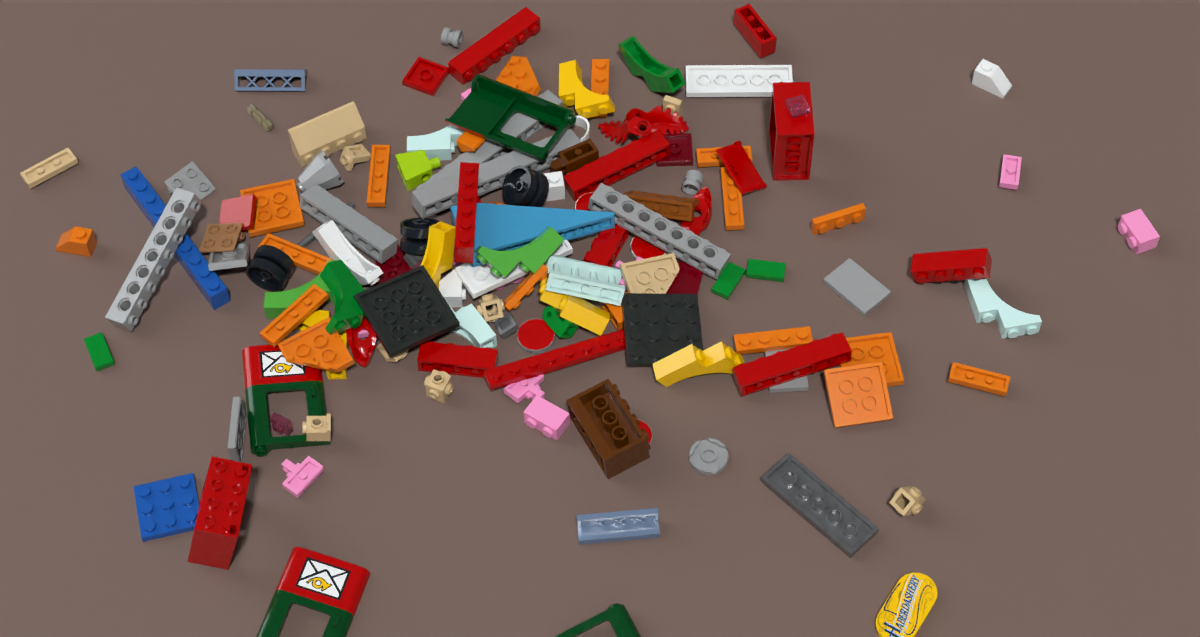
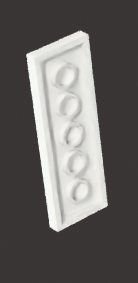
(735, 80)
(481, 280)

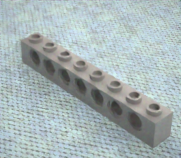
(662, 238)
(153, 259)

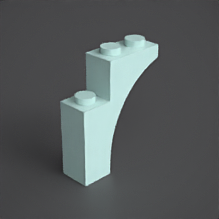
(436, 144)
(988, 307)
(474, 327)

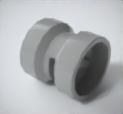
(452, 37)
(692, 182)

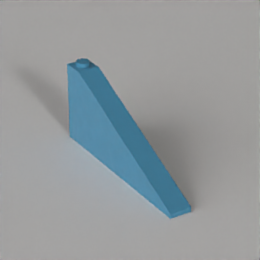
(513, 226)

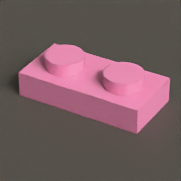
(1010, 172)

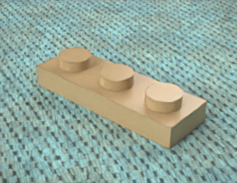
(48, 168)

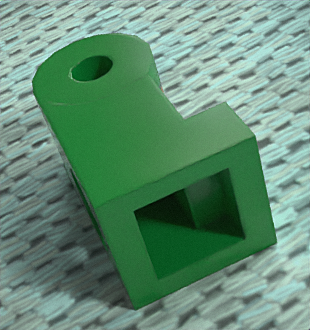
(561, 326)

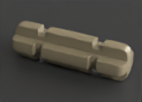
(260, 117)

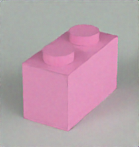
(1138, 231)
(546, 418)

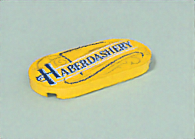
(907, 606)

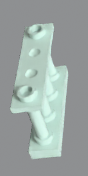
(584, 280)

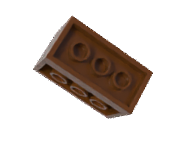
(609, 428)

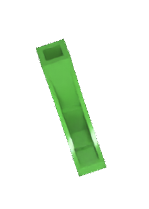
(529, 256)
(277, 302)

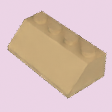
(327, 133)

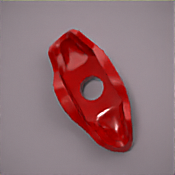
(705, 207)
(362, 349)

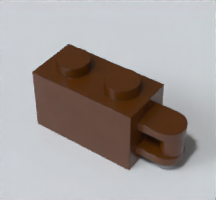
(575, 157)

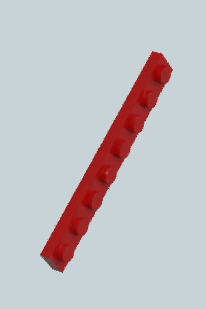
(555, 359)

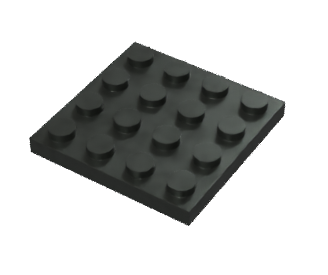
(406, 311)
(659, 325)

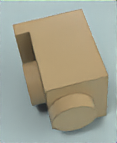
(317, 428)

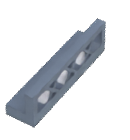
(270, 73)
(614, 526)

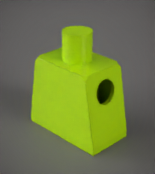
(415, 168)

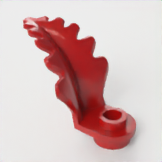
(661, 120)
(623, 129)

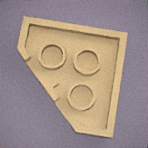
(650, 274)

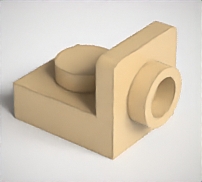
(673, 103)
(354, 154)

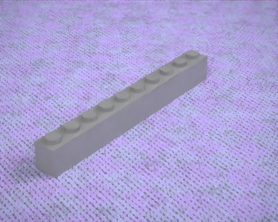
(517, 126)
(444, 193)

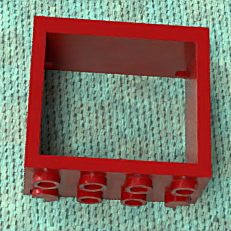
(790, 137)
(220, 513)

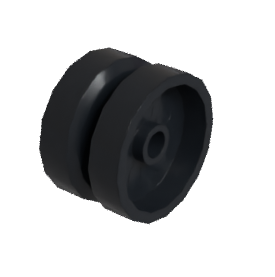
(525, 187)
(415, 235)
(270, 268)

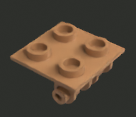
(221, 237)

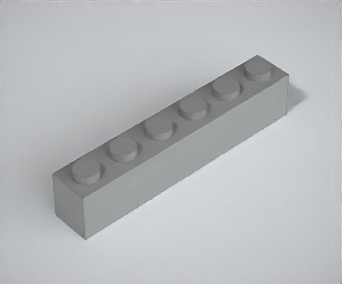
(353, 225)

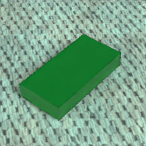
(766, 270)
(728, 280)
(99, 351)

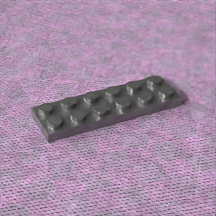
(820, 505)

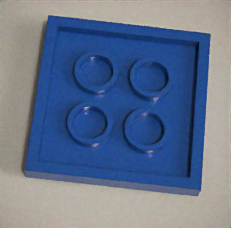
(167, 506)

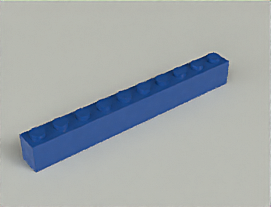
(186, 253)

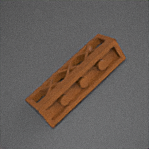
(666, 205)

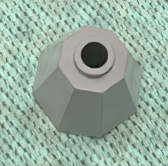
(319, 172)

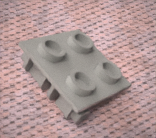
(191, 180)

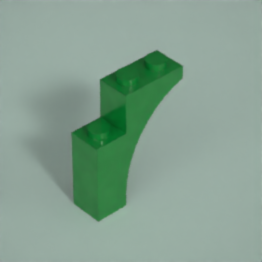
(657, 76)
(343, 288)

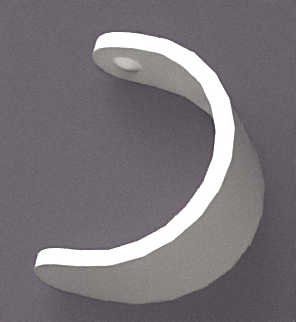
(583, 122)

